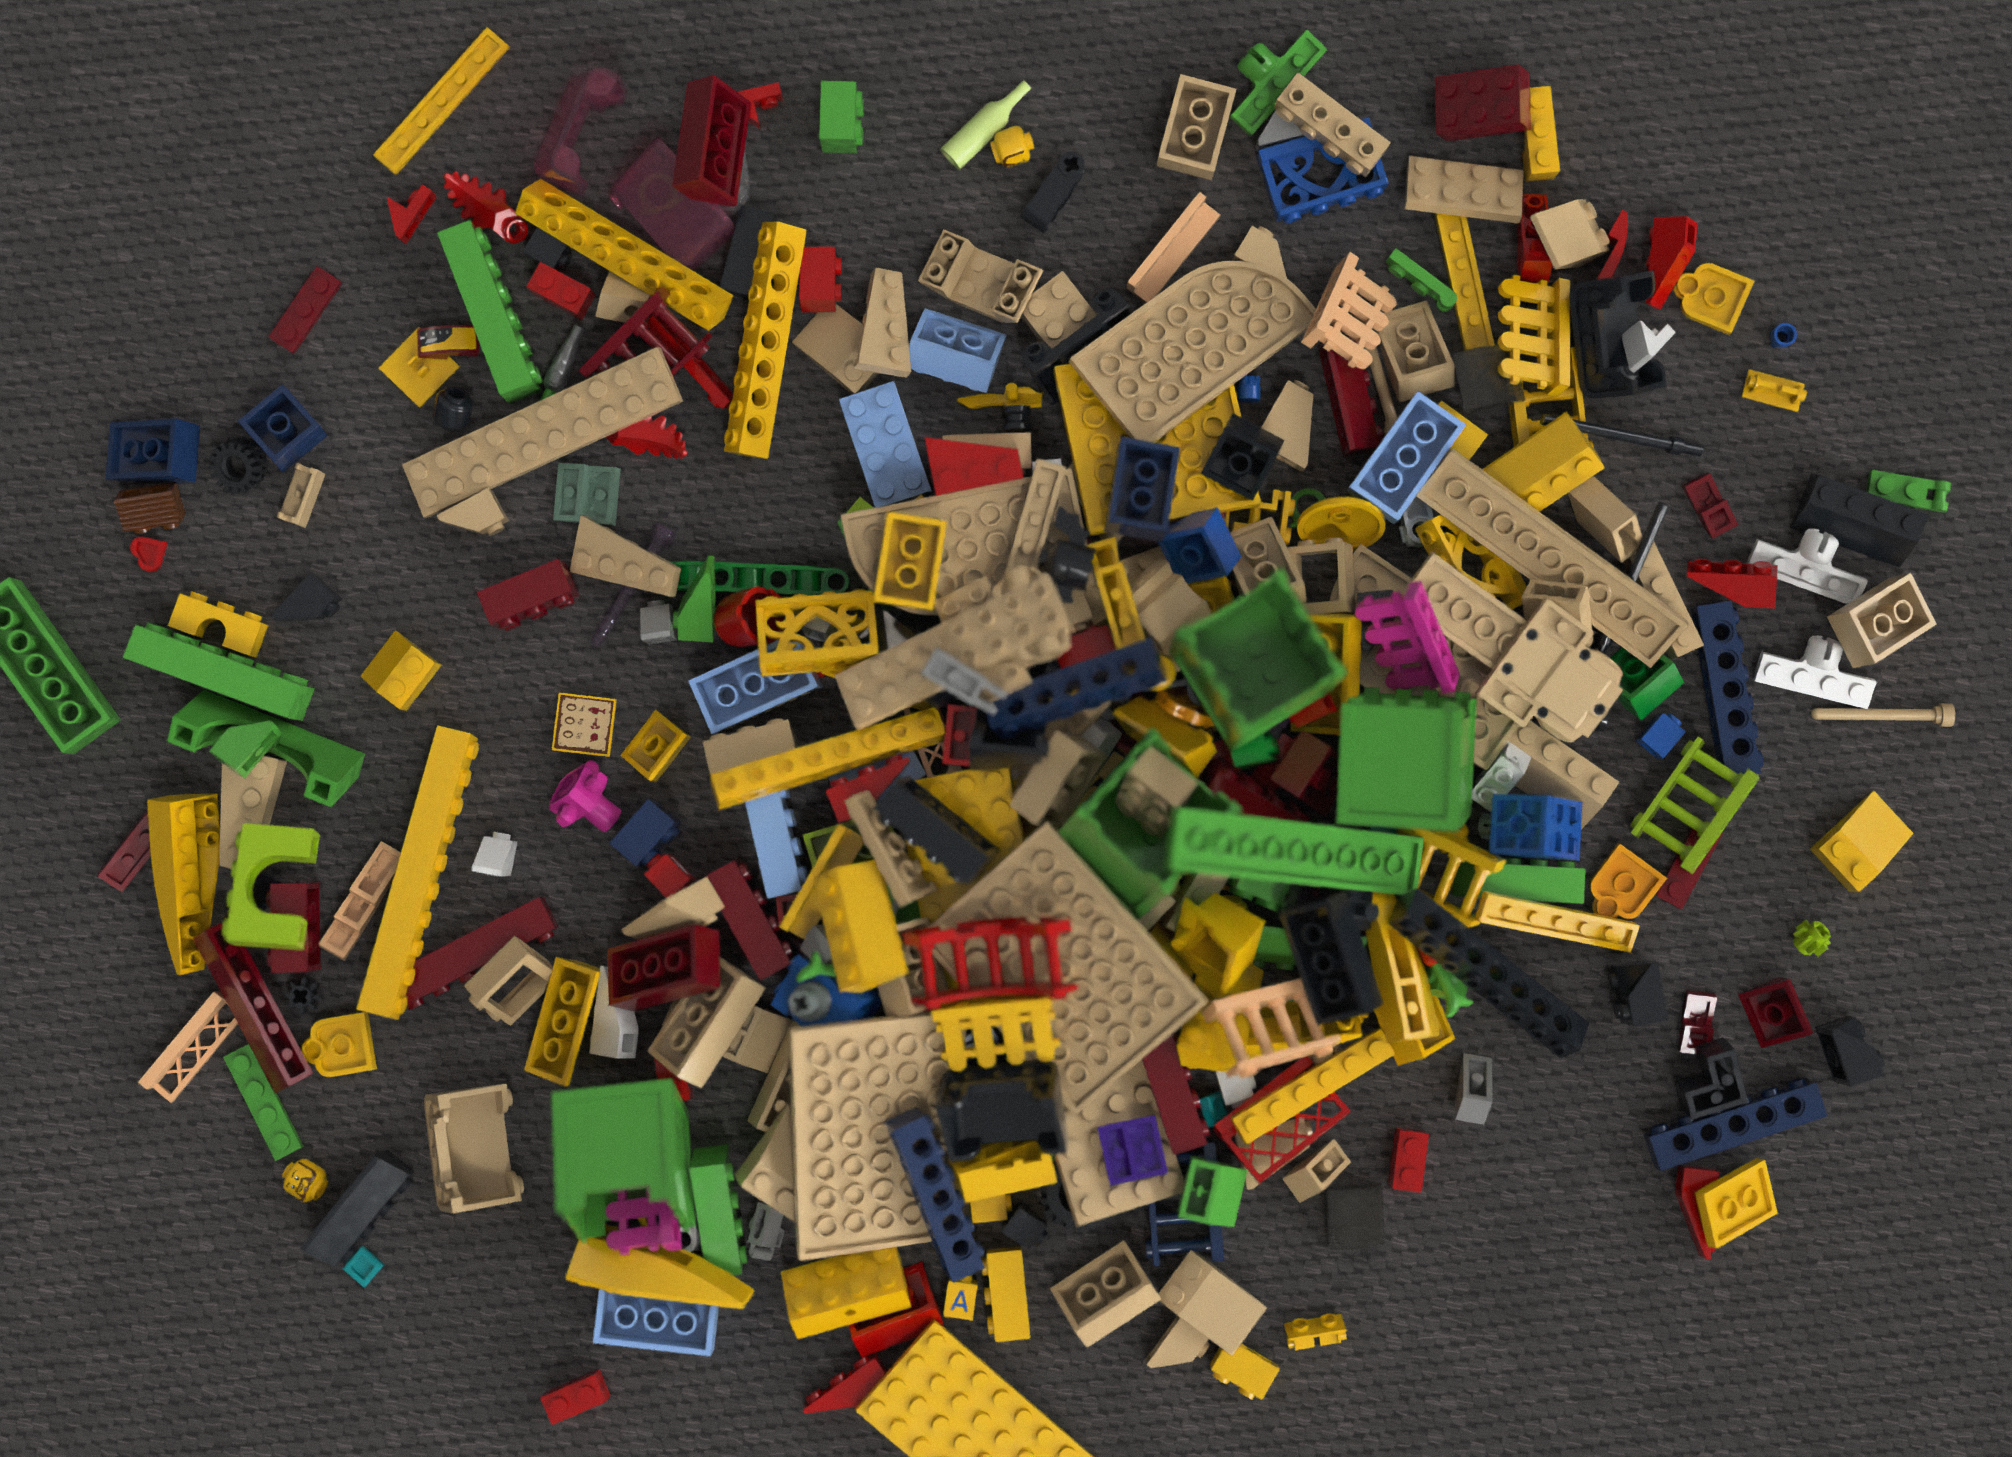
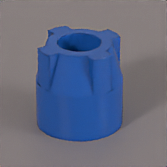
(1789, 332)
(1249, 389)

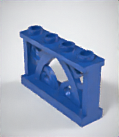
(1284, 155)

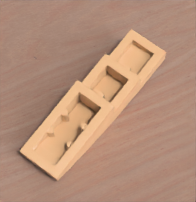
(361, 901)

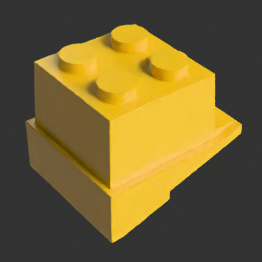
(1217, 942)

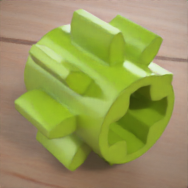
(1811, 938)

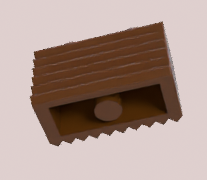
(150, 507)

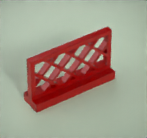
(1226, 1130)

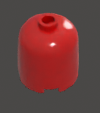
(737, 618)

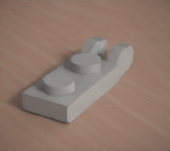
(961, 679)

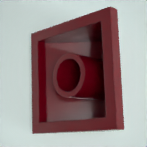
(1775, 1012)

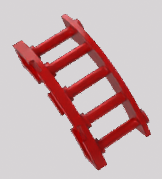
(991, 931)

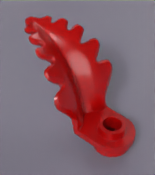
(485, 207)
(651, 436)

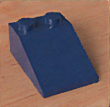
(153, 451)

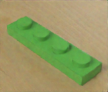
(263, 1103)

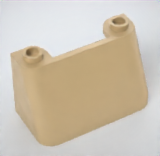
(471, 1148)

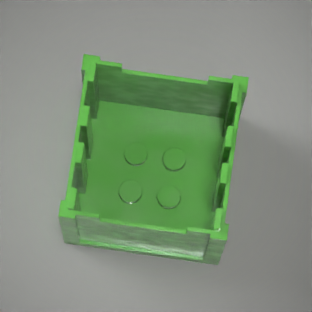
(1256, 661)
(1407, 759)
(1119, 847)
(620, 1142)

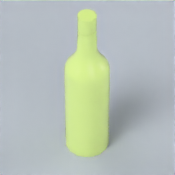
(981, 128)

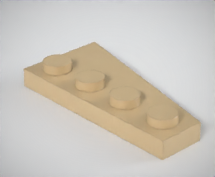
(884, 332)
(614, 559)
(888, 850)

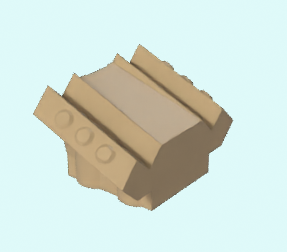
(1166, 604)

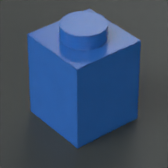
(1661, 735)

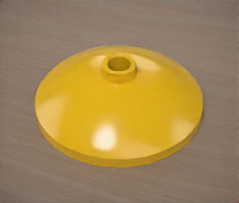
(1343, 518)

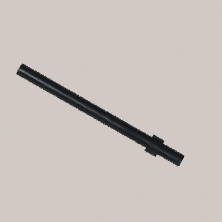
(1672, 445)
(1638, 561)

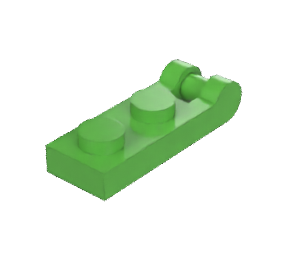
(1422, 281)
(1909, 490)

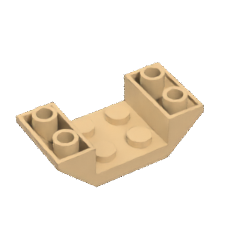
(979, 278)
(757, 1038)

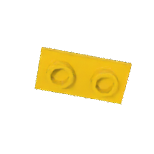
(1773, 390)
(1328, 1327)

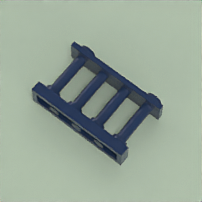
(1210, 1244)

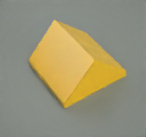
(655, 746)

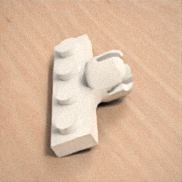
(1811, 566)
(1816, 674)

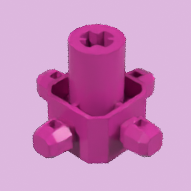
(581, 796)

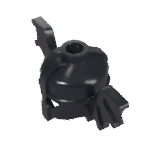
(1068, 560)

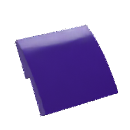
(1132, 1150)

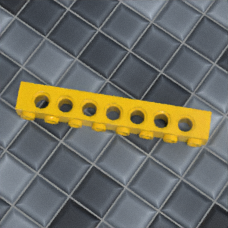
(623, 253)
(775, 330)
(827, 758)

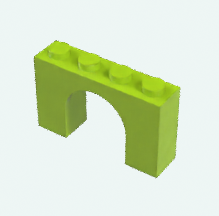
(259, 848)

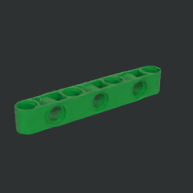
(800, 579)

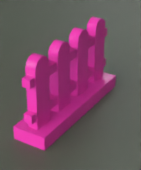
(1426, 637)
(665, 1233)

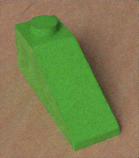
(698, 607)

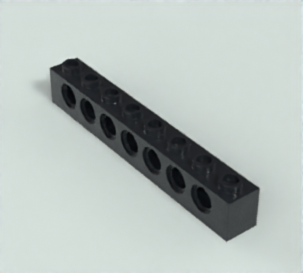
(1488, 973)

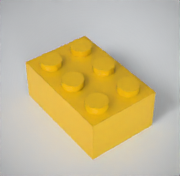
(909, 561)

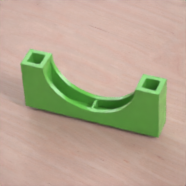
(323, 762)

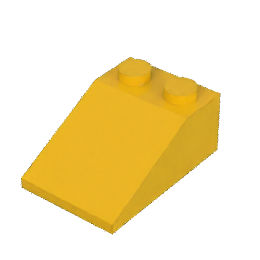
(1862, 843)

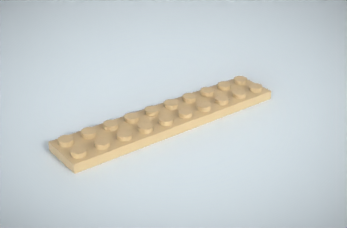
(543, 432)
(1550, 553)

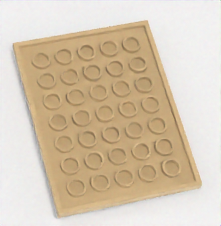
(1126, 982)
(845, 1164)

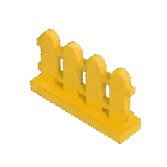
(1552, 338)
(982, 1015)

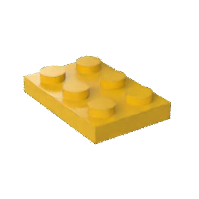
(1736, 1203)

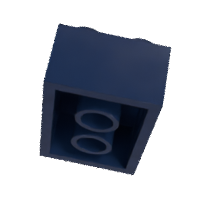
(1142, 489)

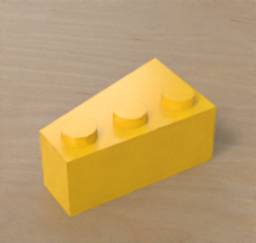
(1003, 1170)

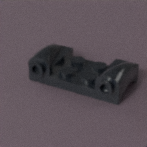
(1041, 359)

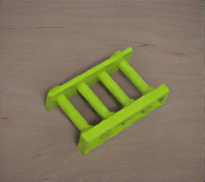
(1705, 830)

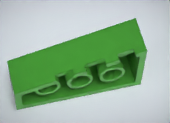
(1528, 882)
(717, 1207)

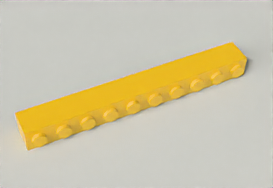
(418, 873)

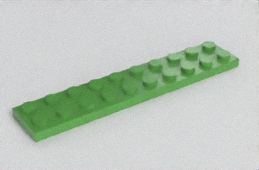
(1292, 852)

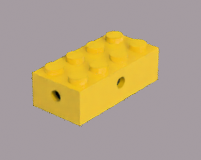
(844, 1290)

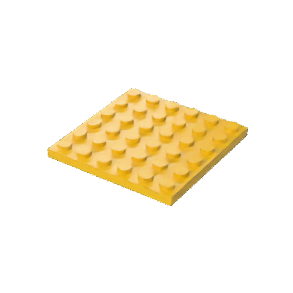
(1096, 435)

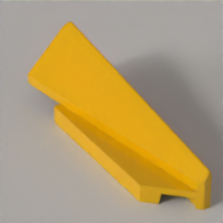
(1116, 594)

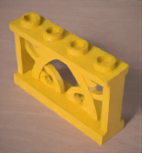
(1504, 580)
(829, 658)

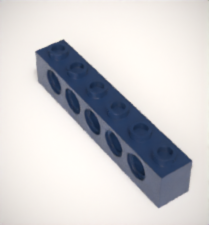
(1083, 675)
(1714, 677)
(1807, 1108)
(904, 1131)

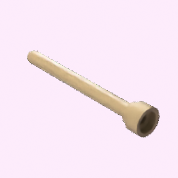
(1382, 389)
(1942, 714)

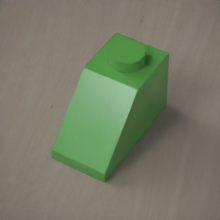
(245, 745)

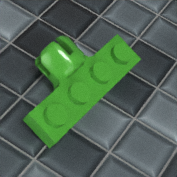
(1271, 76)

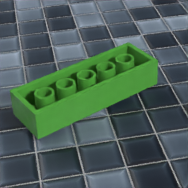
(489, 311)
(213, 670)
(49, 672)

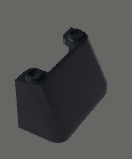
(1600, 316)
(1027, 748)
(1001, 1106)

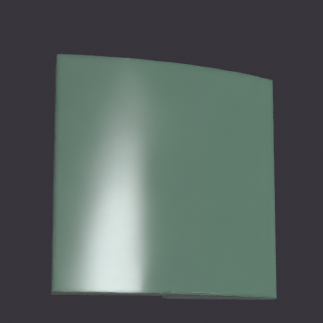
(586, 492)

